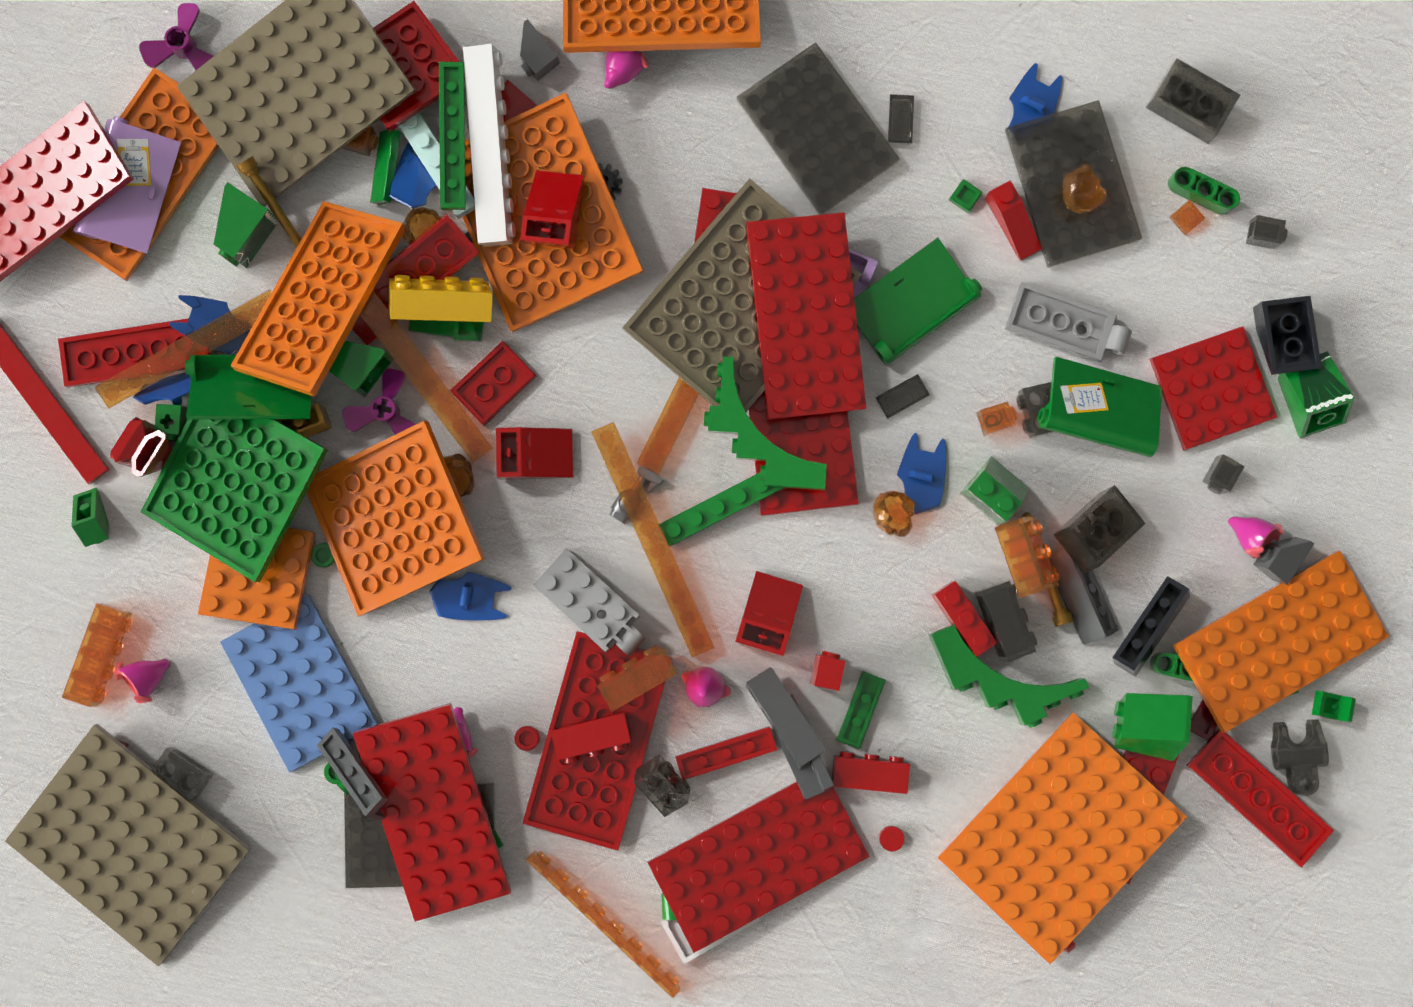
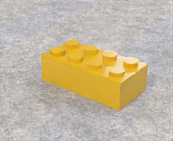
(439, 299)

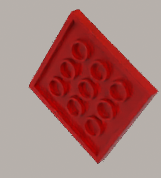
(418, 52)
(1213, 388)

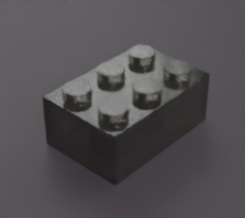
(1193, 101)
(1099, 529)
(1006, 621)

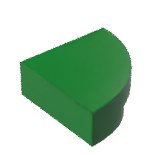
(465, 331)

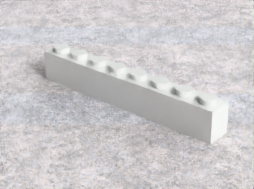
(488, 145)

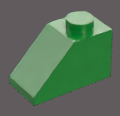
(89, 518)

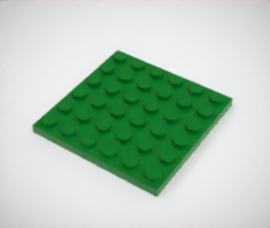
(235, 488)

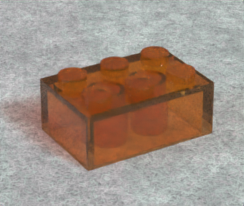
(1027, 556)
(637, 677)

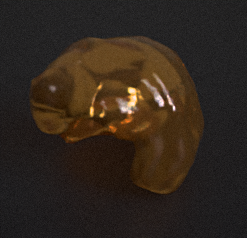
(1083, 190)
(418, 221)
(461, 473)
(893, 513)

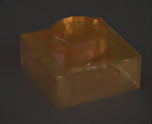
(1187, 217)

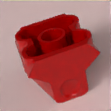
(141, 448)

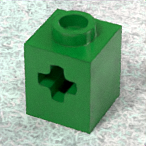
(166, 413)

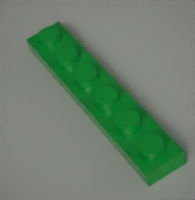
(452, 135)
(716, 509)

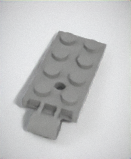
(1056, 320)
(582, 596)

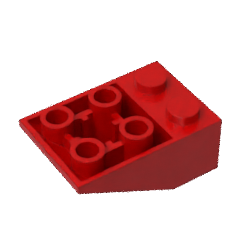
(553, 210)
(534, 453)
(769, 613)

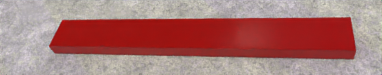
(49, 410)

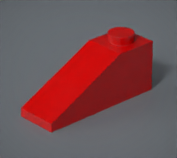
(1013, 219)

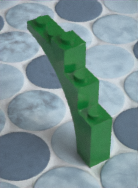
(730, 418)
(1026, 699)

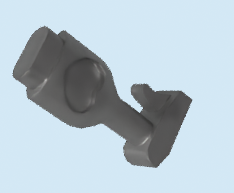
(619, 511)

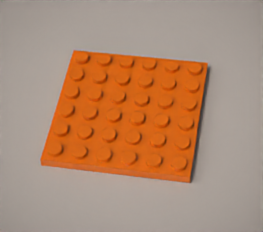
(394, 519)

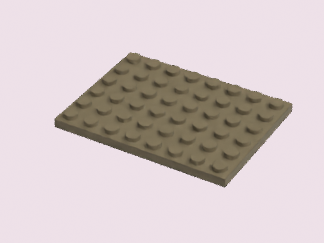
(296, 89)
(709, 304)
(127, 845)

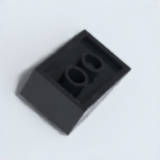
(1288, 334)

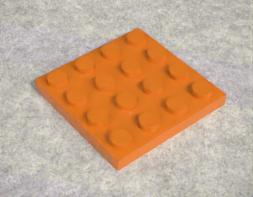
(272, 601)

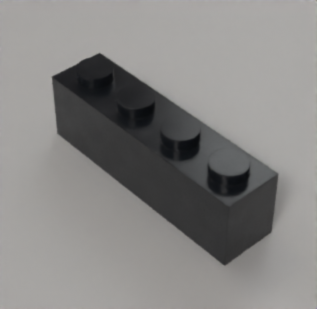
(1151, 626)

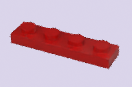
(726, 753)

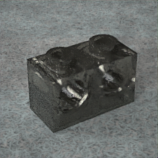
(1031, 411)
(184, 768)
(659, 788)

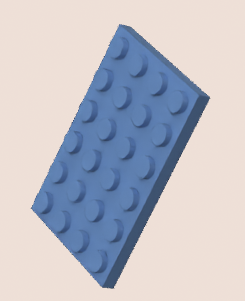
(298, 684)

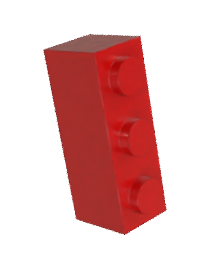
(964, 617)
(827, 671)
(591, 737)
(870, 773)

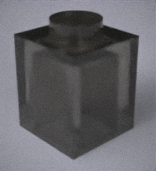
(1266, 232)
(1222, 474)

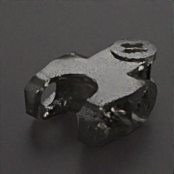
(1302, 758)

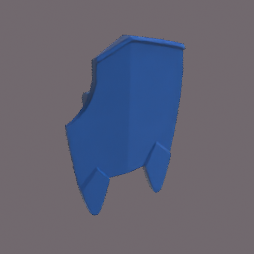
(1034, 99)
(411, 180)
(204, 311)
(168, 388)
(923, 475)
(467, 598)

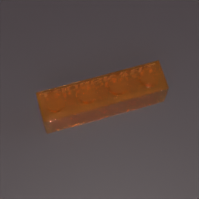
(97, 655)

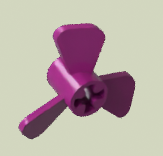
(158, 51)
(360, 416)

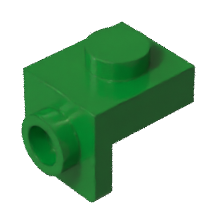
(1333, 706)

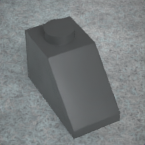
(536, 53)
(1283, 558)

